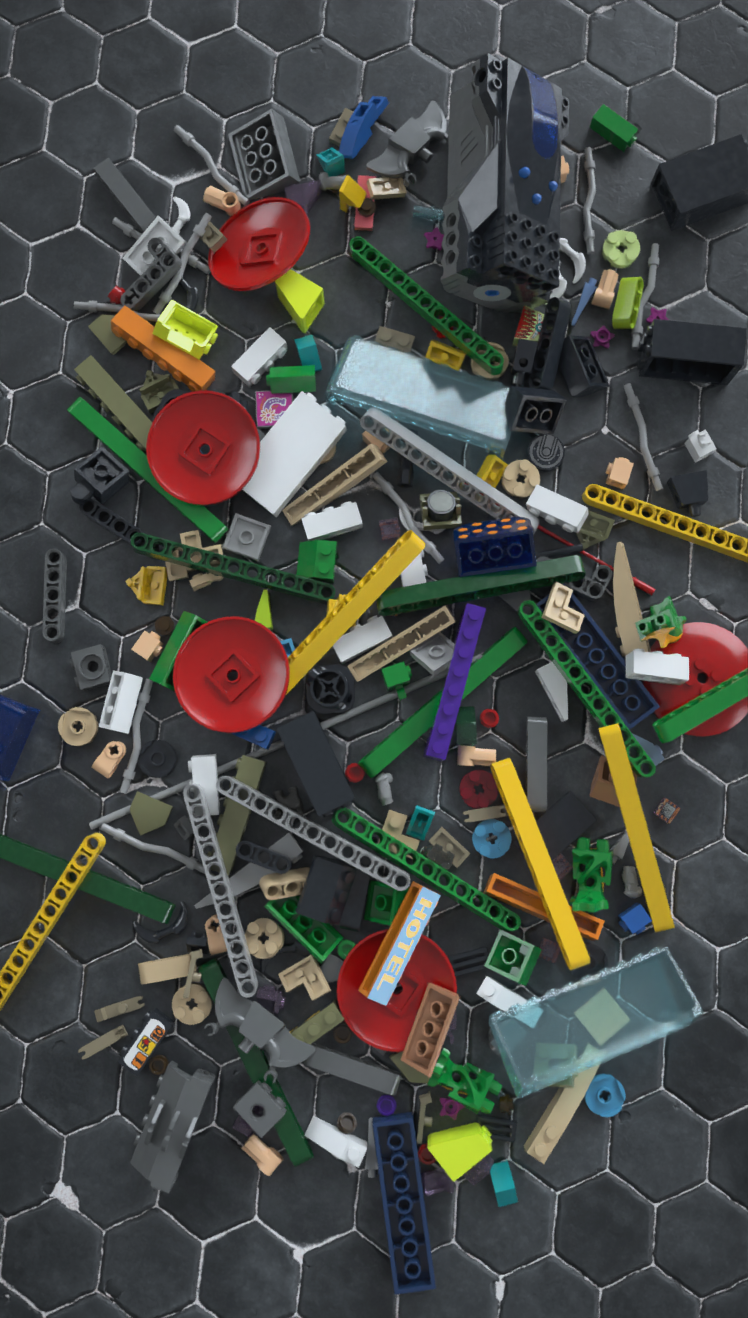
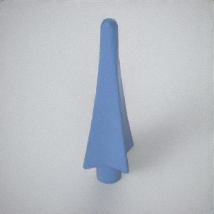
(587, 292)

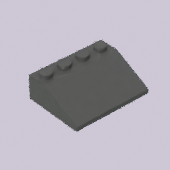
(264, 156)

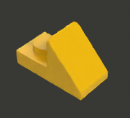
(351, 194)

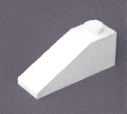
(555, 688)
(499, 994)
(344, 1146)

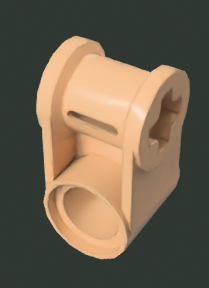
(107, 761)
(215, 937)

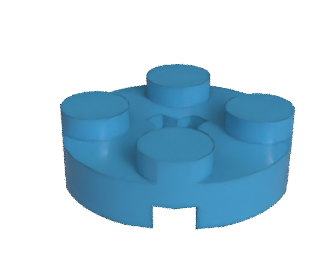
(485, 847)
(615, 1100)

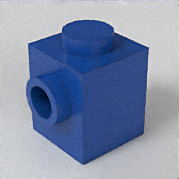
(634, 919)

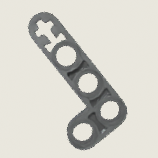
(148, 277)
(587, 583)

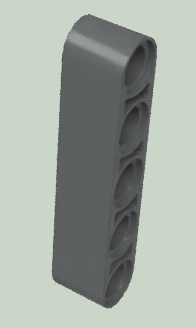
(124, 194)
(51, 587)
(536, 763)
(354, 1069)

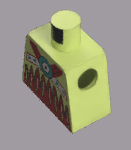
(529, 325)

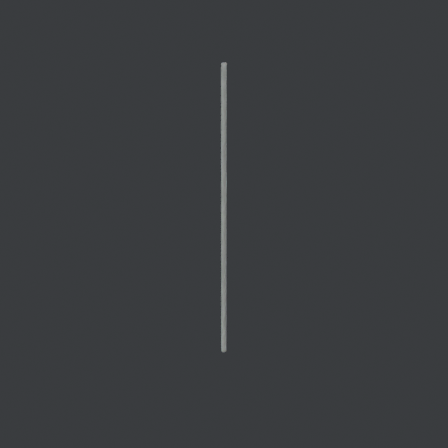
(279, 744)

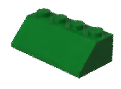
(164, 668)

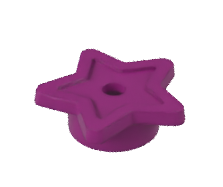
(435, 244)
(656, 313)
(597, 336)
(452, 1112)

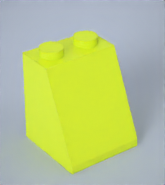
(300, 297)
(460, 1147)

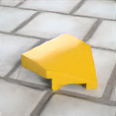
(149, 584)

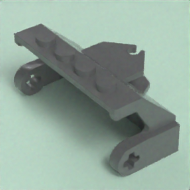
(170, 1125)

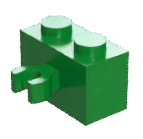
(397, 677)

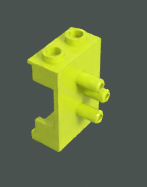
(186, 330)

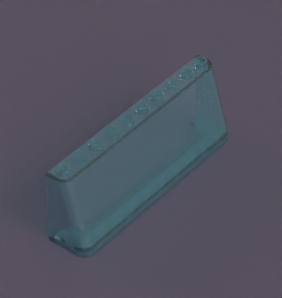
(421, 393)
(593, 1020)

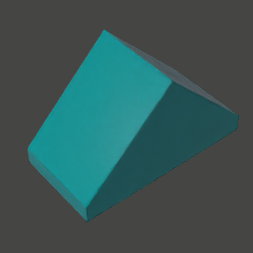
(332, 162)
(308, 352)
(420, 822)
(503, 1183)

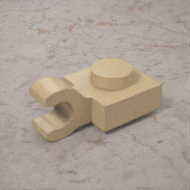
(176, 571)
(199, 580)

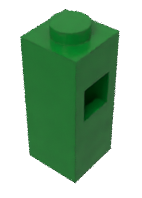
(614, 128)
(292, 379)

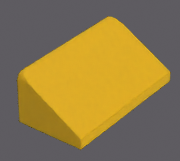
(445, 354)
(492, 470)

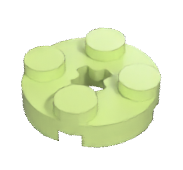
(625, 239)

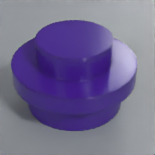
(386, 1105)

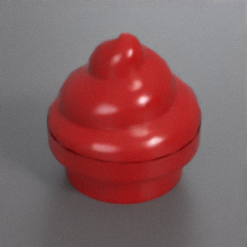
(115, 295)

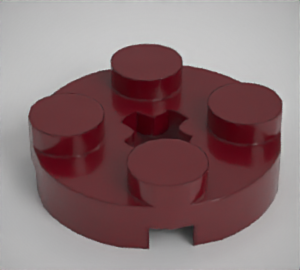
(468, 794)

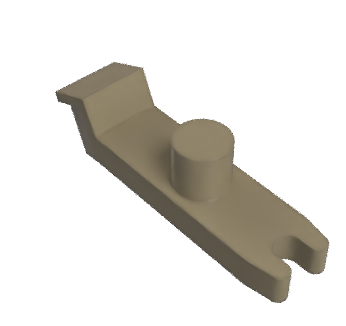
(485, 813)
(192, 976)
(118, 1008)
(104, 1041)
(423, 1120)

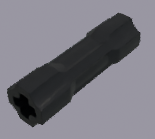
(406, 472)

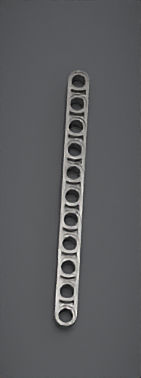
(443, 465)
(302, 831)
(219, 899)

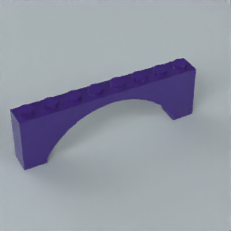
(451, 697)

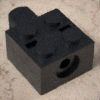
(98, 477)

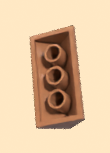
(430, 1029)

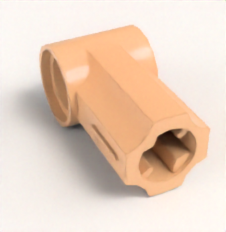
(222, 200)
(604, 293)
(475, 756)
(267, 1158)

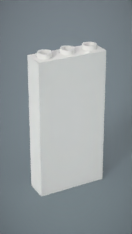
(293, 451)

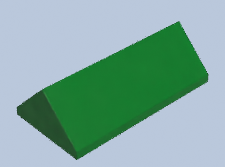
(314, 935)

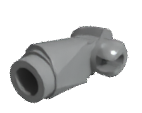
(331, 182)
(384, 789)
(630, 880)

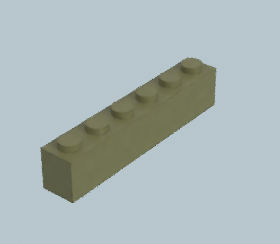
(114, 400)
(236, 816)

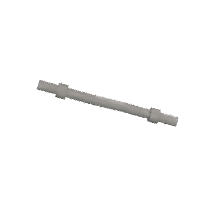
(190, 140)
(589, 167)
(131, 231)
(199, 231)
(653, 264)
(94, 306)
(633, 402)
(387, 488)
(129, 773)
(119, 834)

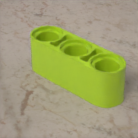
(627, 303)

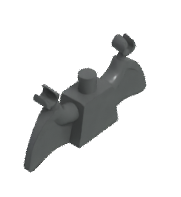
(410, 144)
(259, 1028)

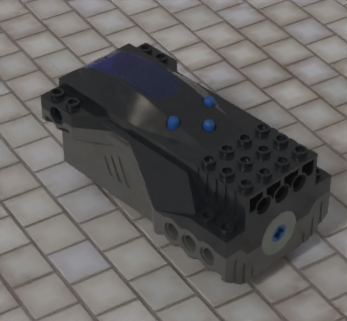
(504, 187)

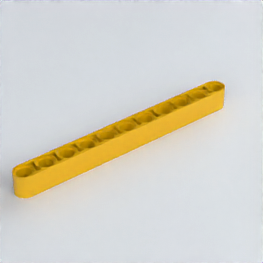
(672, 521)
(353, 605)
(636, 827)
(540, 864)
(46, 918)

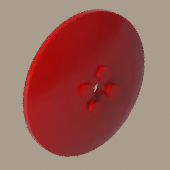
(270, 224)
(197, 421)
(710, 652)
(204, 667)
(390, 1025)

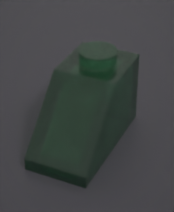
(466, 726)

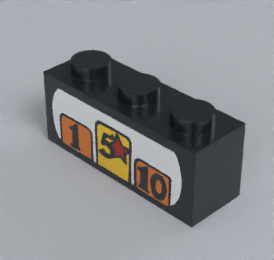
(145, 1041)

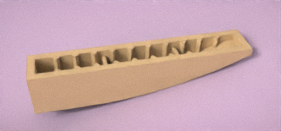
(336, 483)
(626, 604)
(402, 643)
(558, 1116)

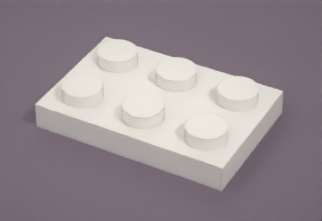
(139, 256)

